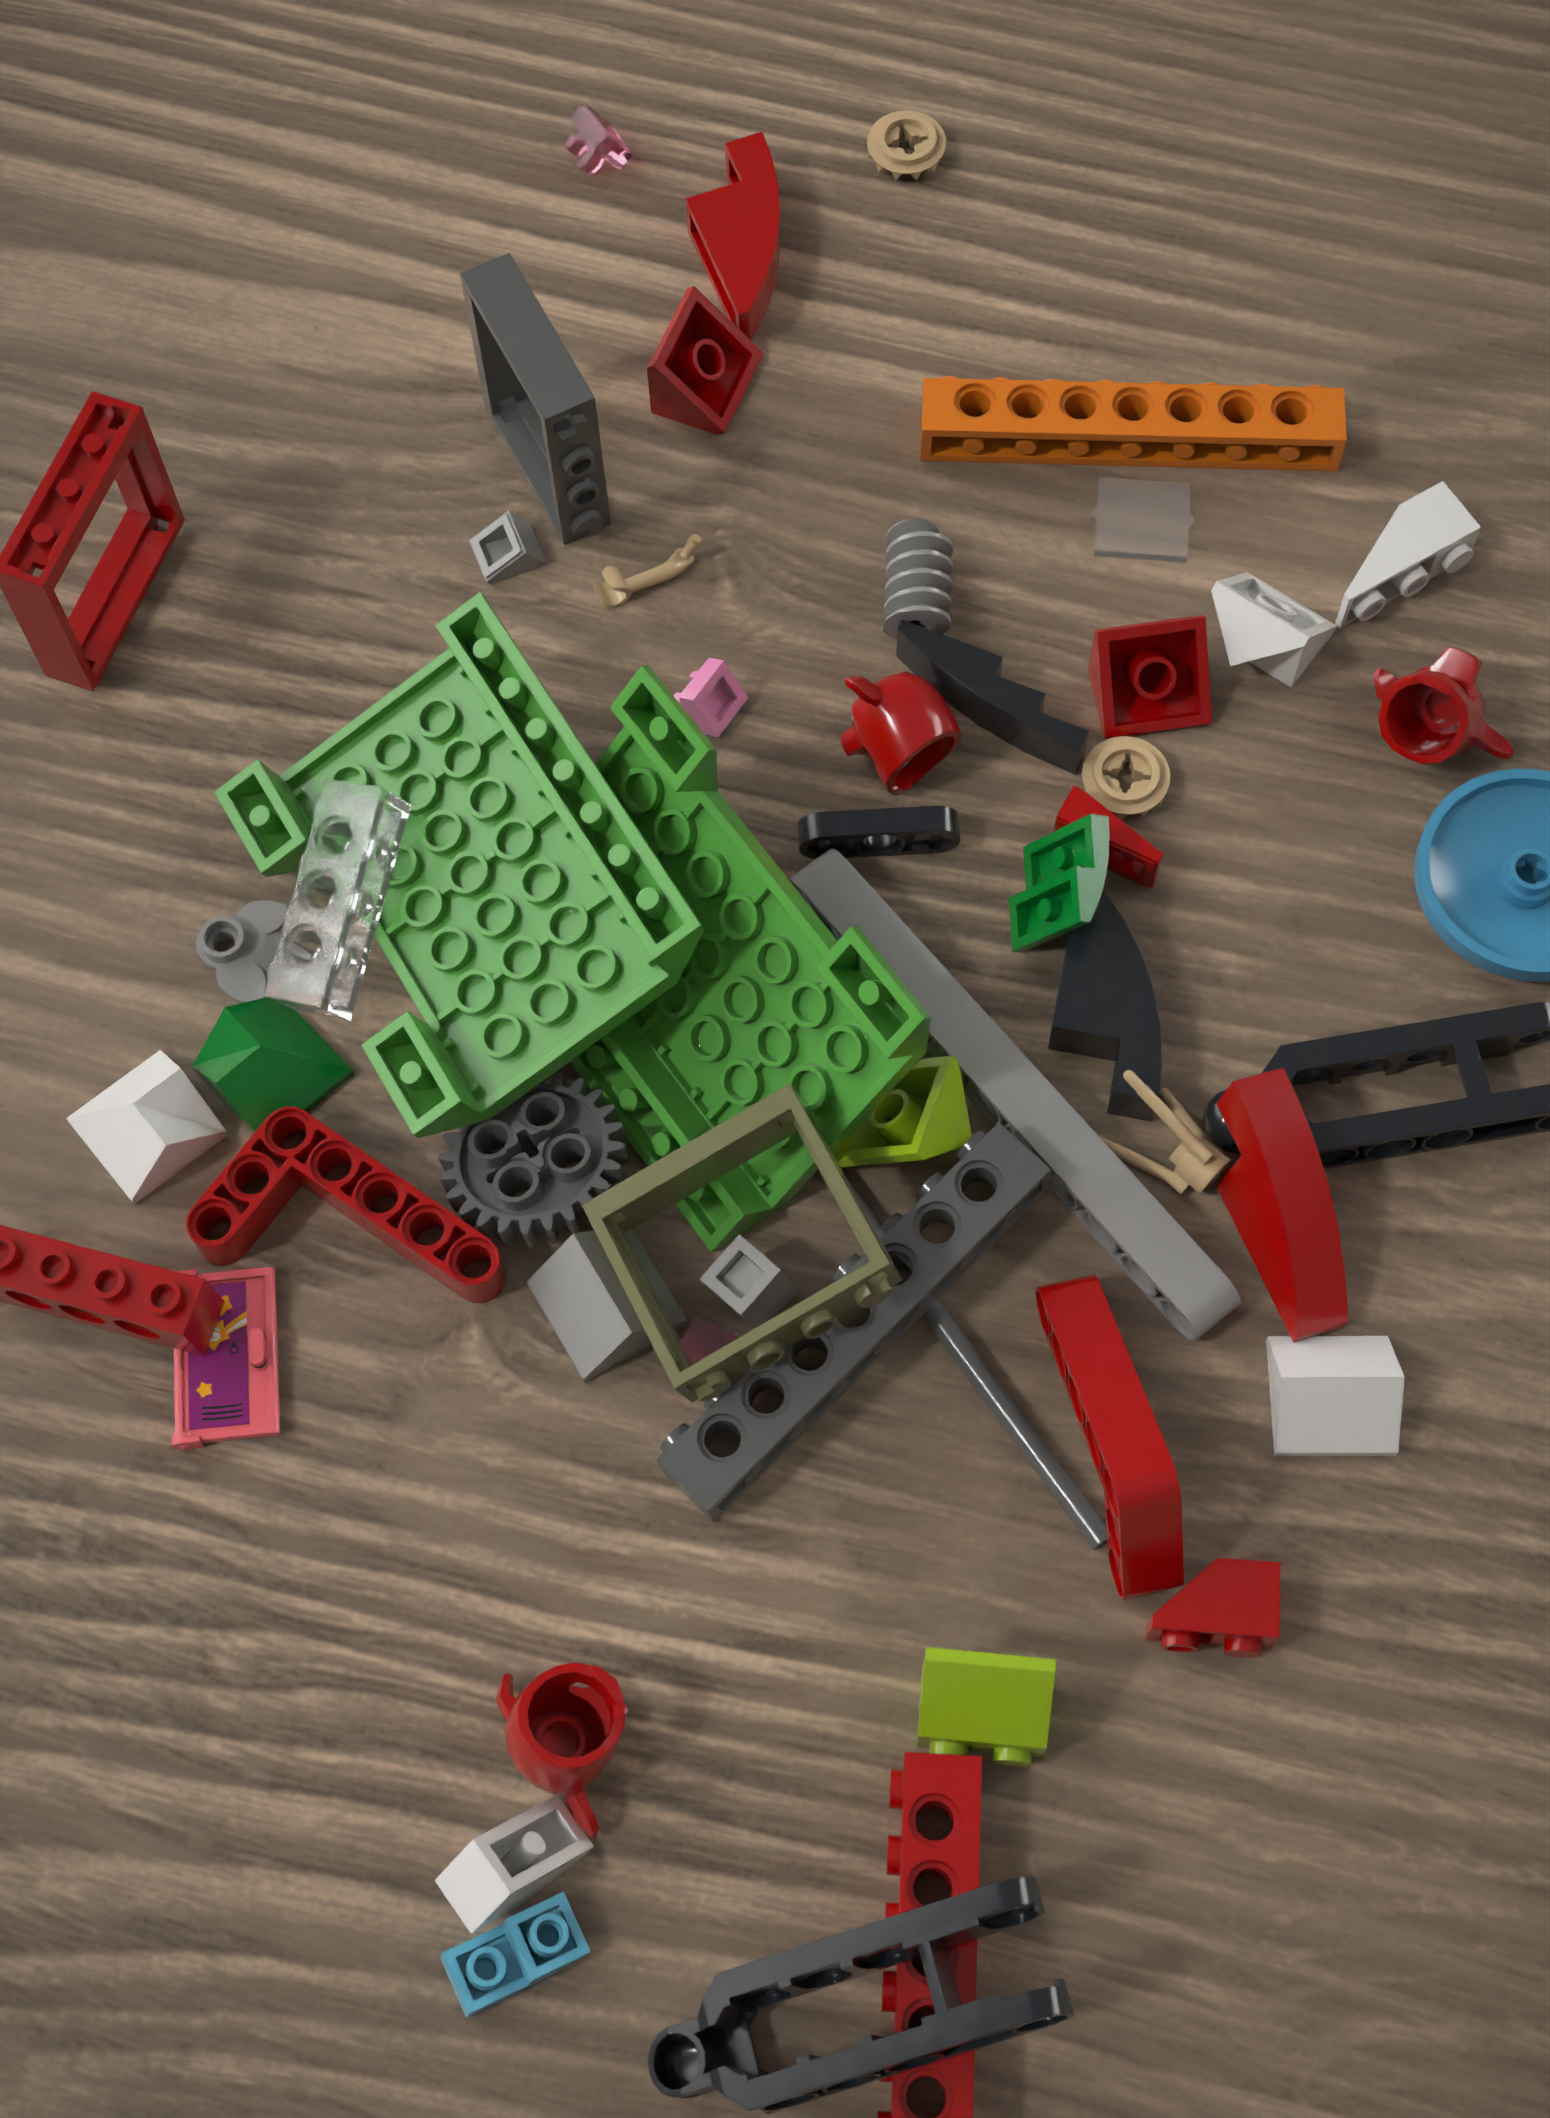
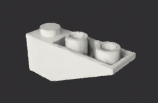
(1418, 543)

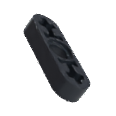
(880, 832)

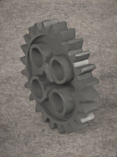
(535, 1161)

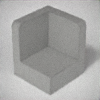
(749, 1283)

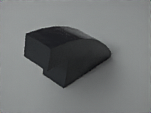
(1109, 1008)

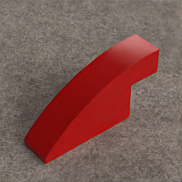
(740, 232)
(1284, 1204)

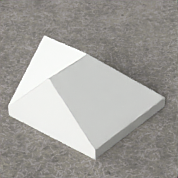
(1268, 627)
(148, 1126)

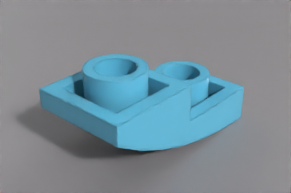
(515, 1954)

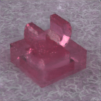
(598, 138)

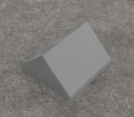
(590, 1305)

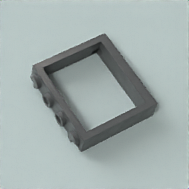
(528, 386)

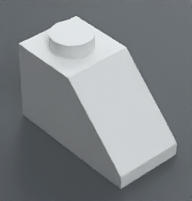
(512, 1863)

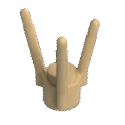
(1196, 1158)

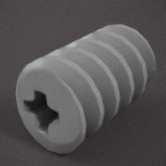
(917, 577)

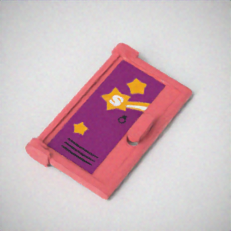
(222, 1391)

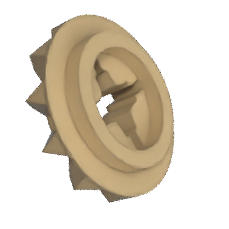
(919, 131)
(1146, 767)

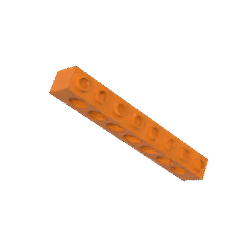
(1270, 432)

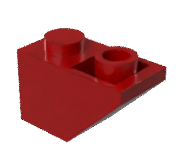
(1226, 1606)

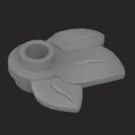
(256, 935)

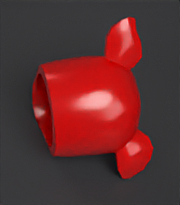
(1437, 711)
(900, 723)
(564, 1732)

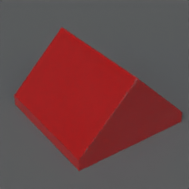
(701, 366)
(1151, 676)

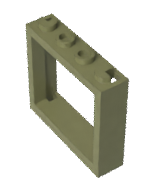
(692, 1169)

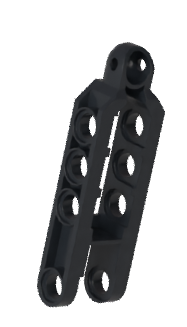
(1422, 1128)
(719, 2047)

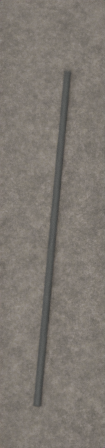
(1004, 1408)

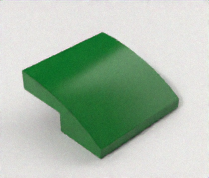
(1062, 882)

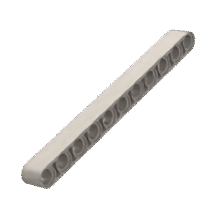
(1017, 1095)

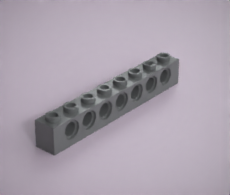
(989, 1158)

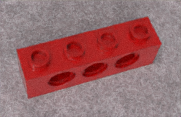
(107, 1291)

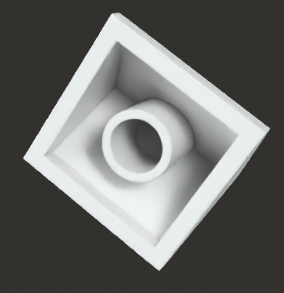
(1335, 1396)

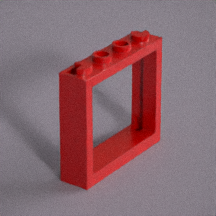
(103, 445)

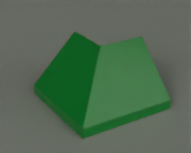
(268, 1060)

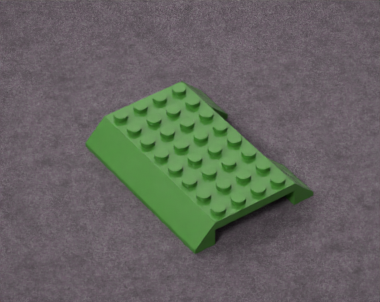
(518, 887)
(761, 995)

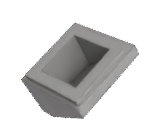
(507, 548)

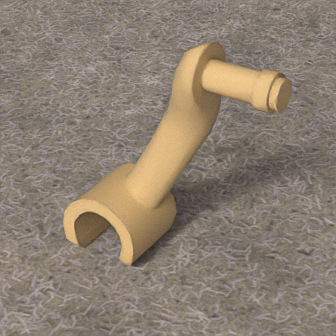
(618, 590)

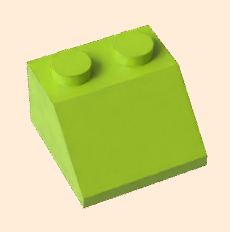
(985, 1704)

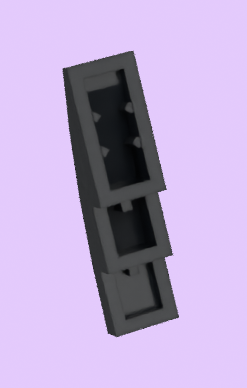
(974, 686)

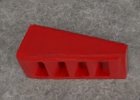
(1128, 851)

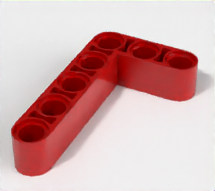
(351, 1196)
(1121, 1435)

